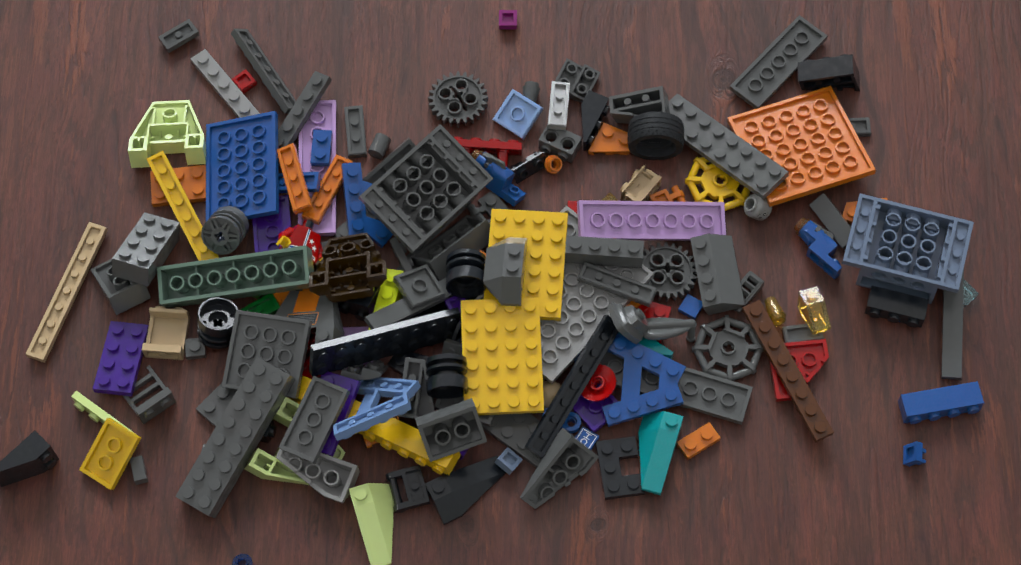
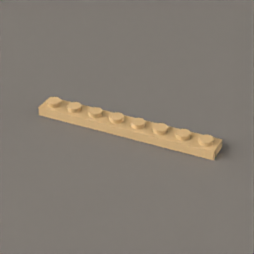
(66, 292)

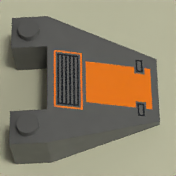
(316, 308)

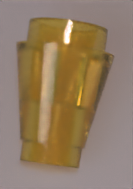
(775, 311)

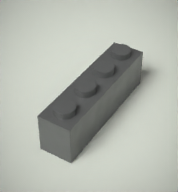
(604, 251)

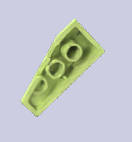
(375, 515)

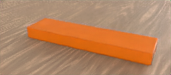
(294, 178)
(329, 187)

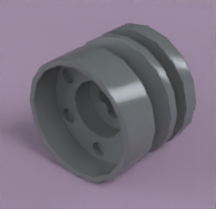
(231, 223)

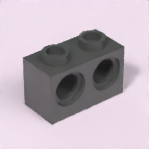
(562, 139)

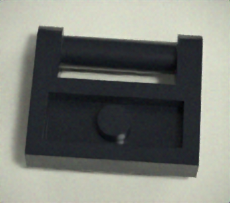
(414, 488)

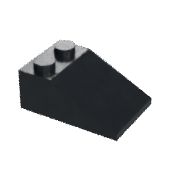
(27, 460)

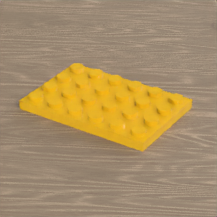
(544, 253)
(503, 356)

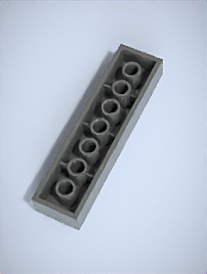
(235, 437)

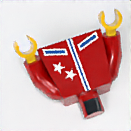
(300, 236)

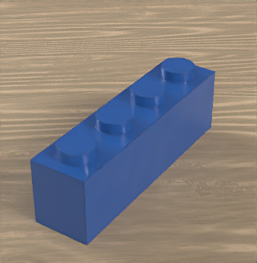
(941, 402)

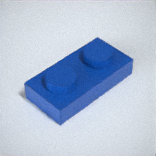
(321, 148)

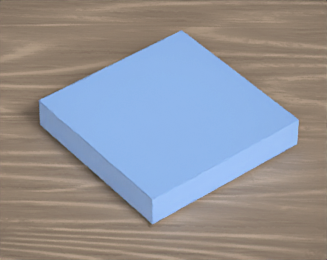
(518, 114)

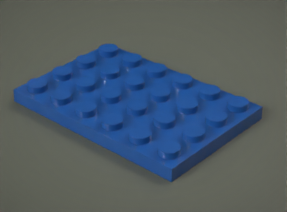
(243, 165)

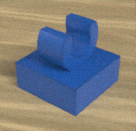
(913, 454)

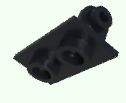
(531, 166)

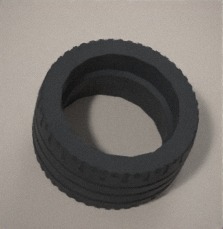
(655, 135)

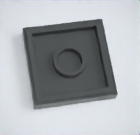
(419, 286)

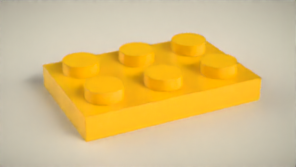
(110, 453)

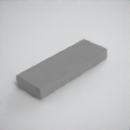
(558, 105)

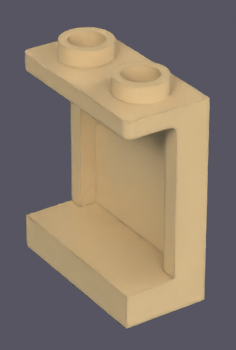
(166, 333)

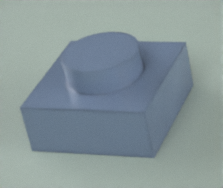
(508, 460)

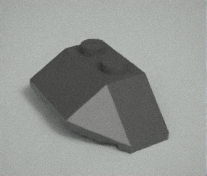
(506, 270)

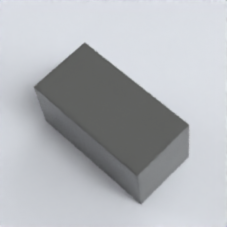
(139, 470)

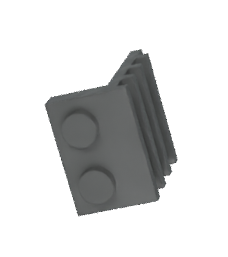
(155, 404)

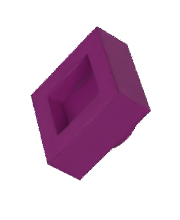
(507, 19)

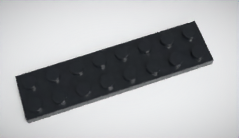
(382, 342)

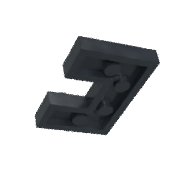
(613, 482)

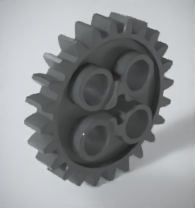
(472, 92)
(665, 255)

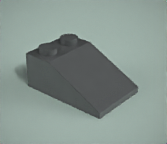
(119, 292)

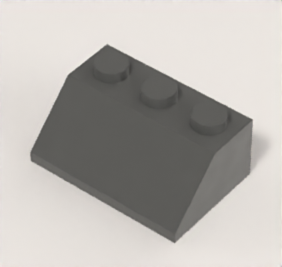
(451, 429)

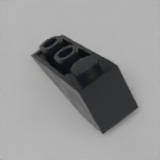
(592, 112)

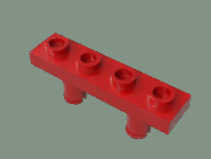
(493, 146)

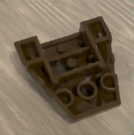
(348, 269)

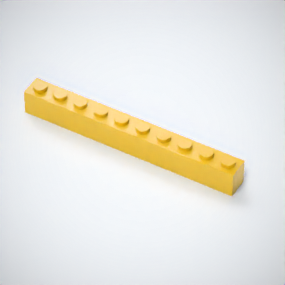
(398, 436)

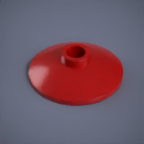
(604, 376)

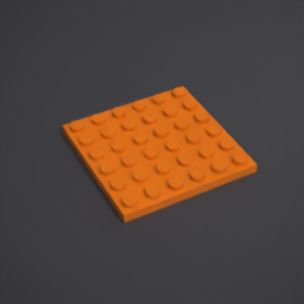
(809, 140)

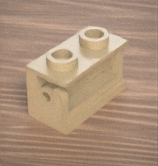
(641, 185)

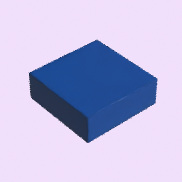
(690, 307)

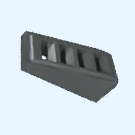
(757, 285)

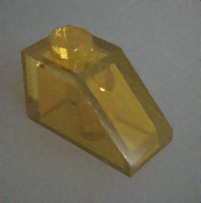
(814, 310)

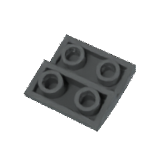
(580, 79)
(370, 371)

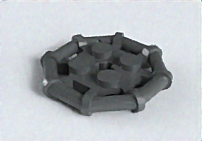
(720, 356)

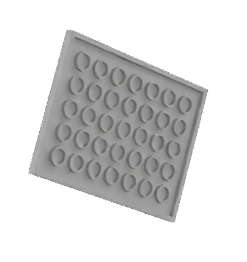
(580, 312)

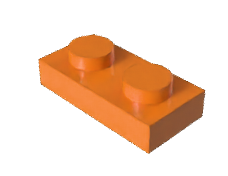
(698, 441)

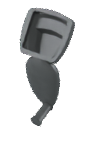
(634, 325)

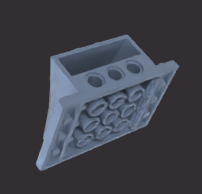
(906, 247)

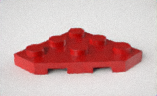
(809, 358)

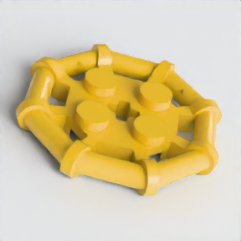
(711, 187)

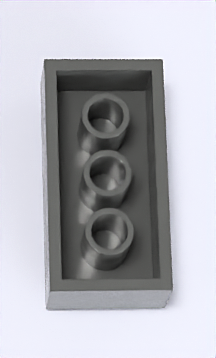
(146, 249)

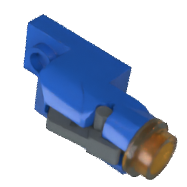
(502, 177)
(821, 246)

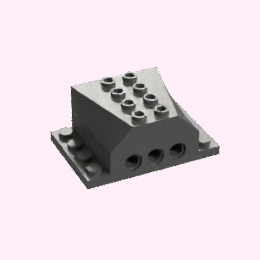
(426, 189)

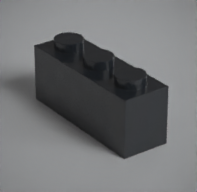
(896, 306)

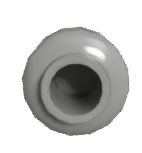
(757, 207)

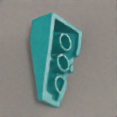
(656, 447)

